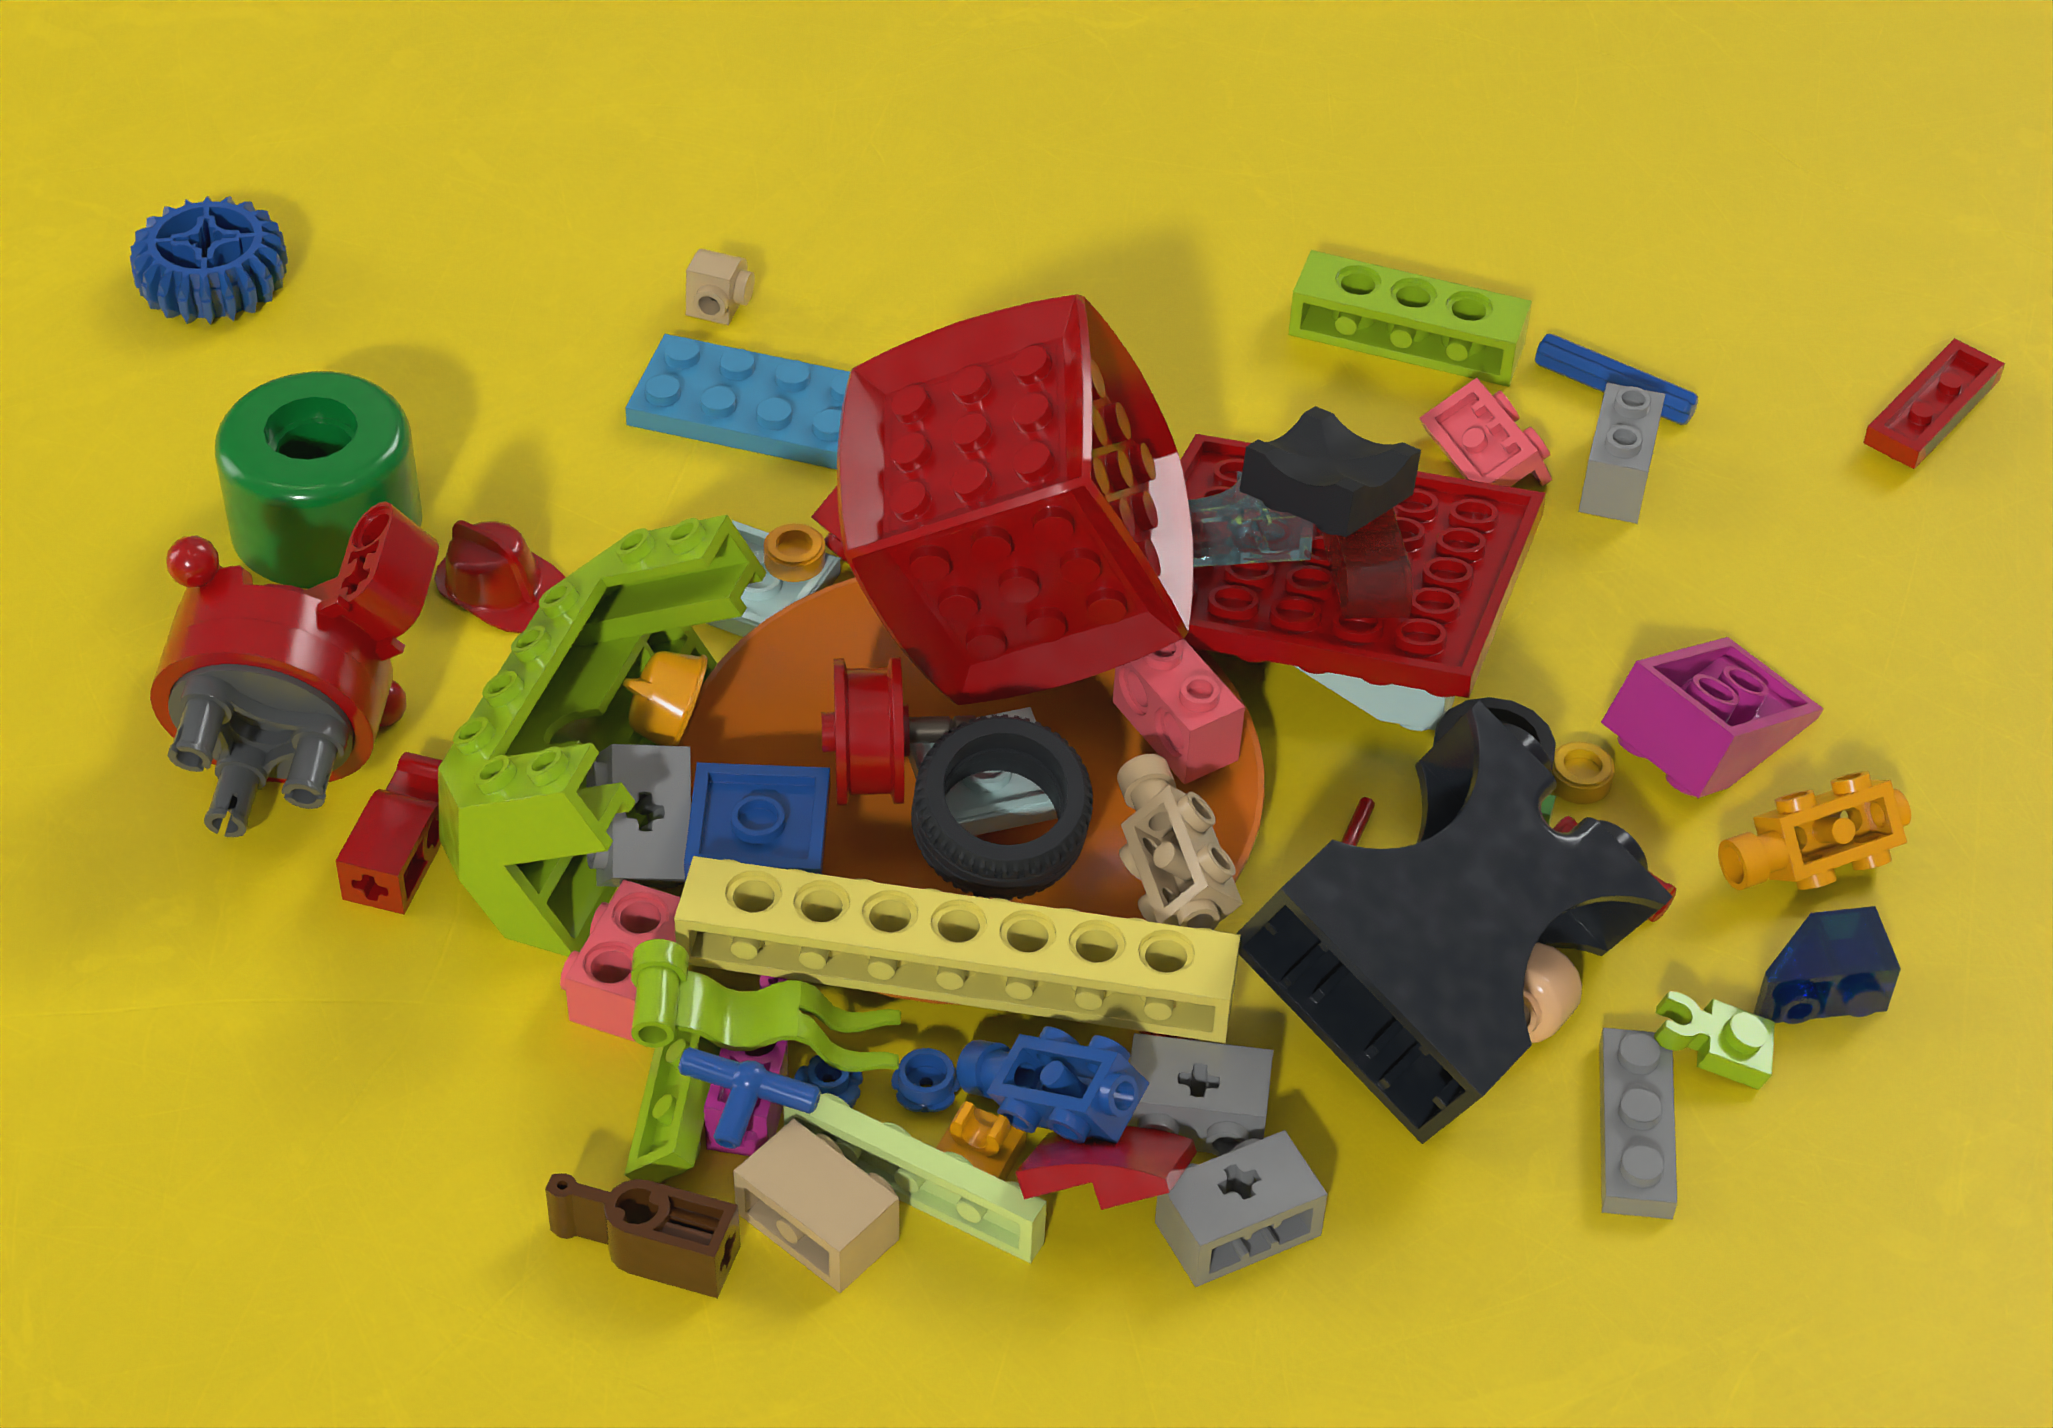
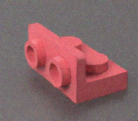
(1483, 439)

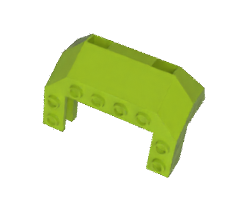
(518, 768)

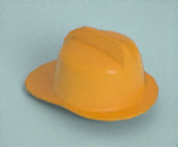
(665, 696)

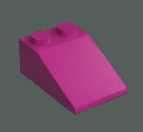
(1707, 714)

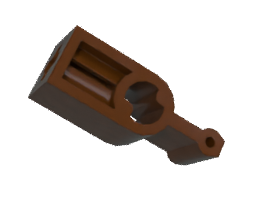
(651, 1229)

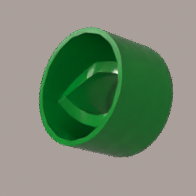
(304, 467)

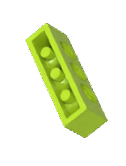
(1409, 318)

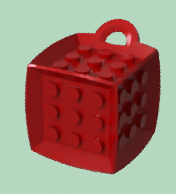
(1015, 502)

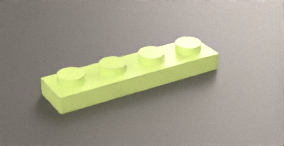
(932, 1179)

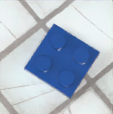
(759, 815)

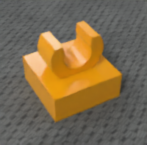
(984, 1140)

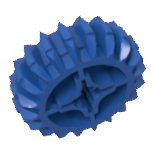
(208, 259)

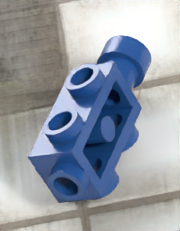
(1056, 1083)

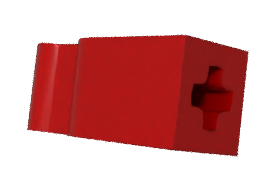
(393, 838)

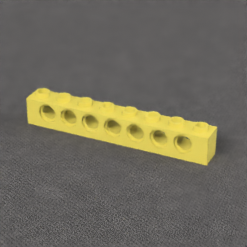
(958, 948)

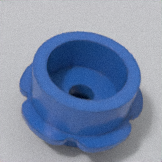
(929, 1068)
(845, 1082)

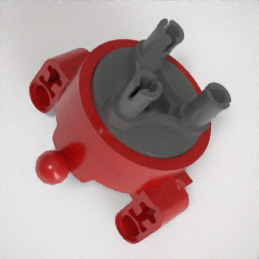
(288, 675)

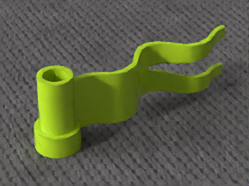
(735, 1020)

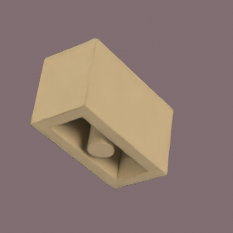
(817, 1204)

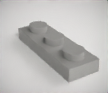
(1637, 1125)

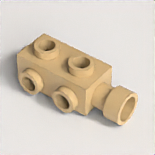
(1174, 849)

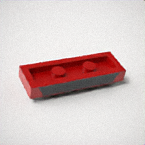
(1933, 403)

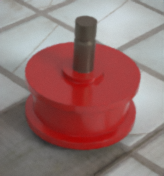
(874, 730)

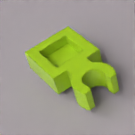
(1726, 1038)

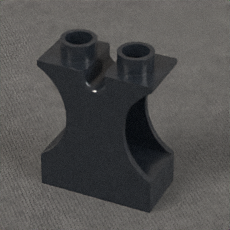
(1424, 948)

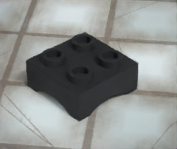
(1329, 474)

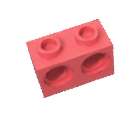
(1181, 710)
(600, 974)

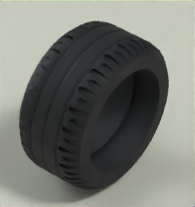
(1012, 747)

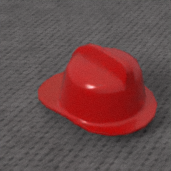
(494, 574)

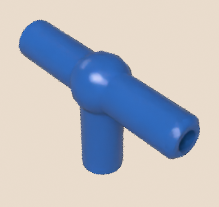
(747, 1083)

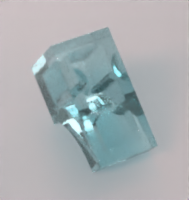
(1243, 531)

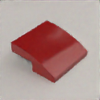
(1134, 1169)

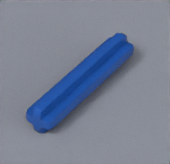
(1598, 370)

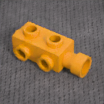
(1809, 838)

